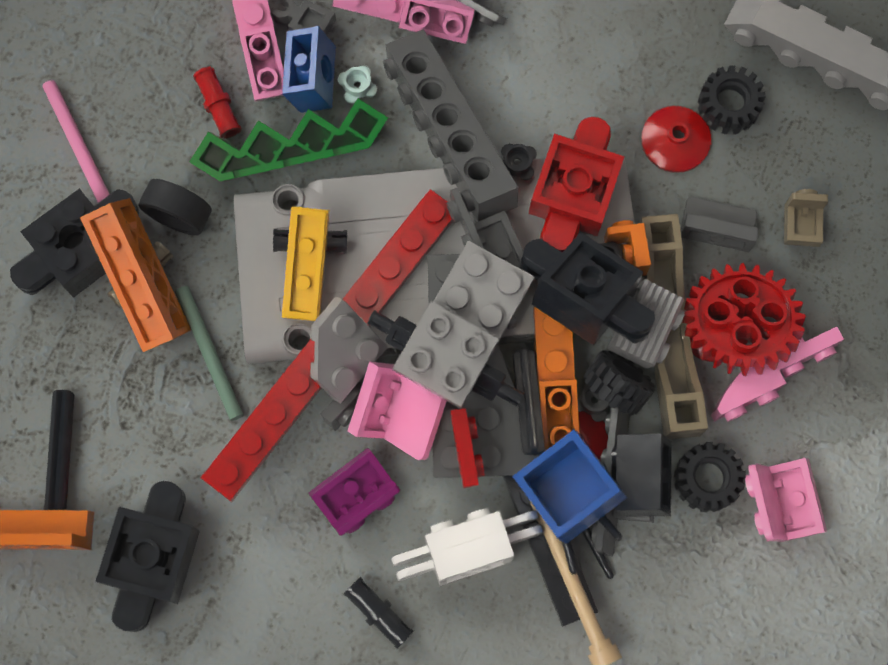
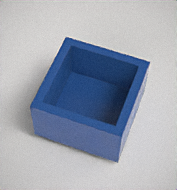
(569, 487)

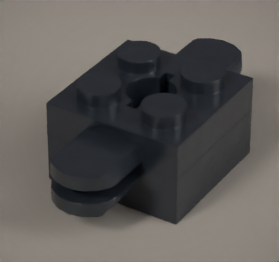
(59, 254)
(598, 275)
(148, 556)

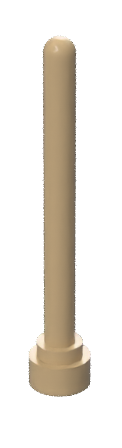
(601, 649)

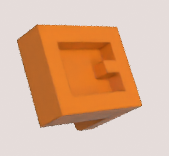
(636, 246)

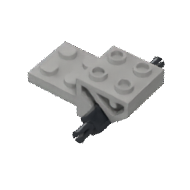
(461, 329)

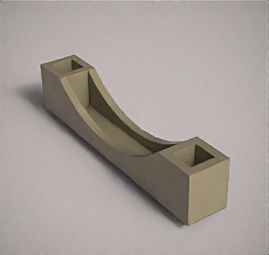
(676, 377)

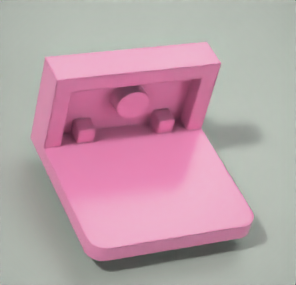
(396, 411)
(785, 500)

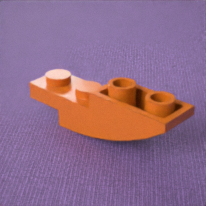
(555, 377)

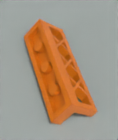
(135, 274)
(46, 529)

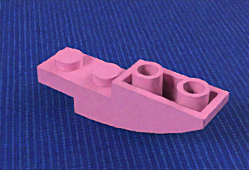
(437, 17)
(260, 48)
(764, 387)

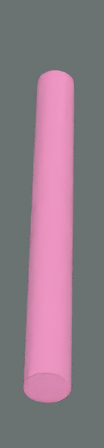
(75, 140)

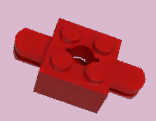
(576, 183)

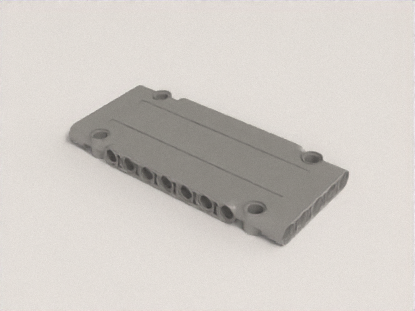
(371, 213)

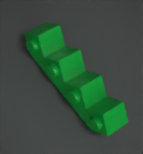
(270, 150)

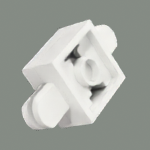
(468, 547)

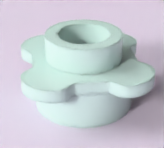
(350, 77)

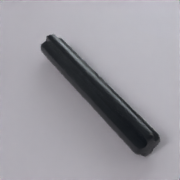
(59, 450)

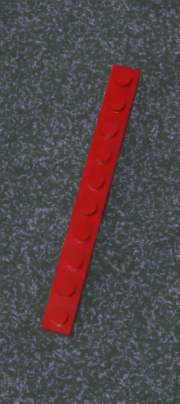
(295, 387)

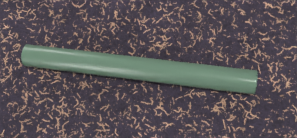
(209, 353)

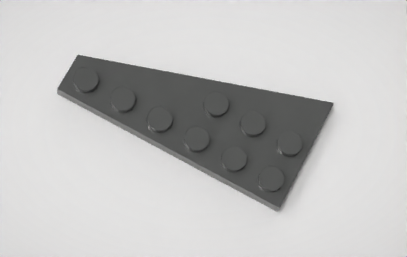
(495, 420)

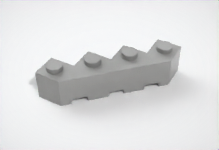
(805, 40)

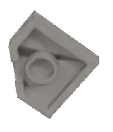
(342, 349)

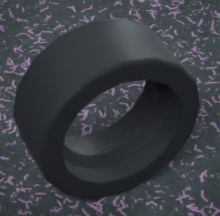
(175, 207)

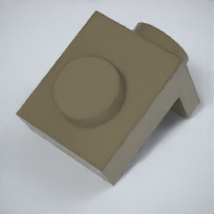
(804, 218)

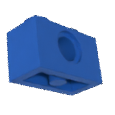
(309, 69)

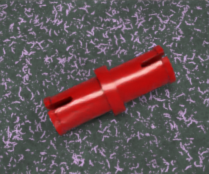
(217, 102)

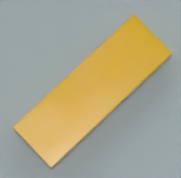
(305, 263)

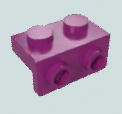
(354, 492)

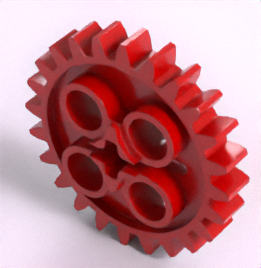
(743, 319)

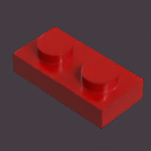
(464, 431)

